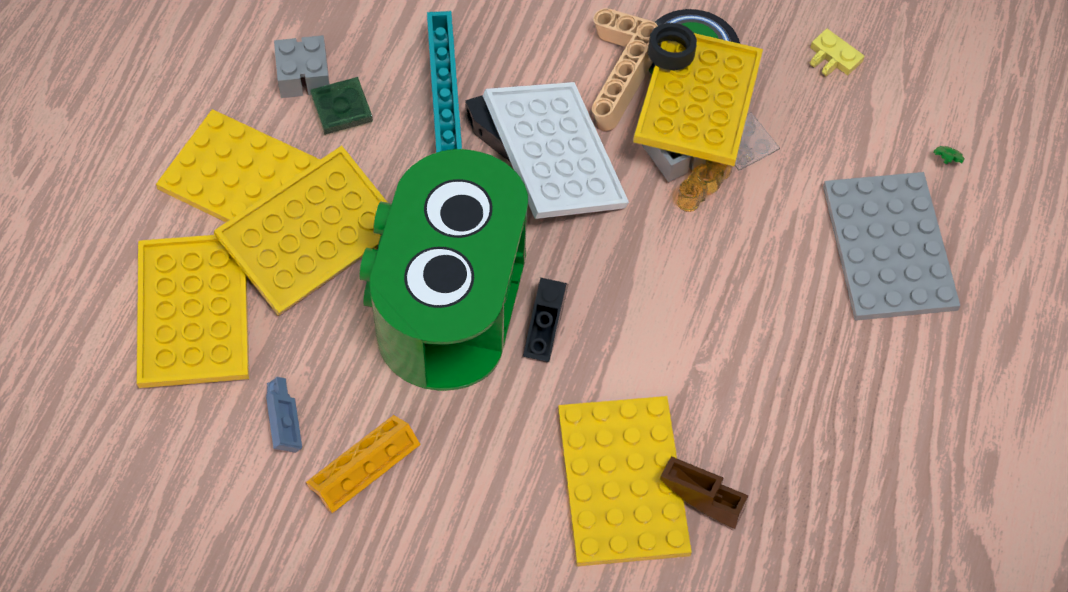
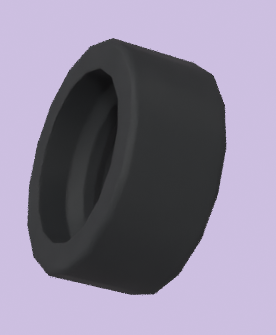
(672, 60)

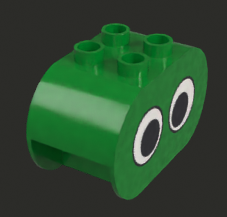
(447, 268)

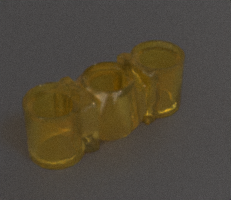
(698, 187)

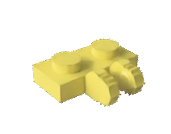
(836, 52)

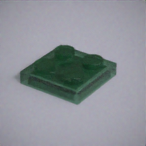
(341, 105)

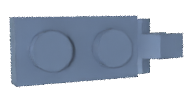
(283, 417)

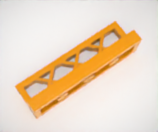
(364, 463)

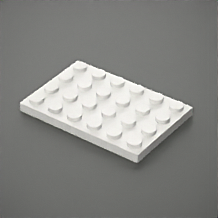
(555, 149)

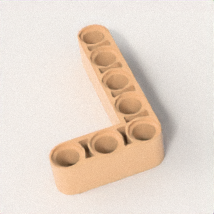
(629, 70)

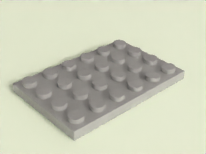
(890, 246)

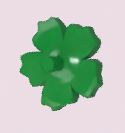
(949, 154)

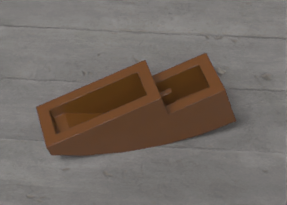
(704, 491)

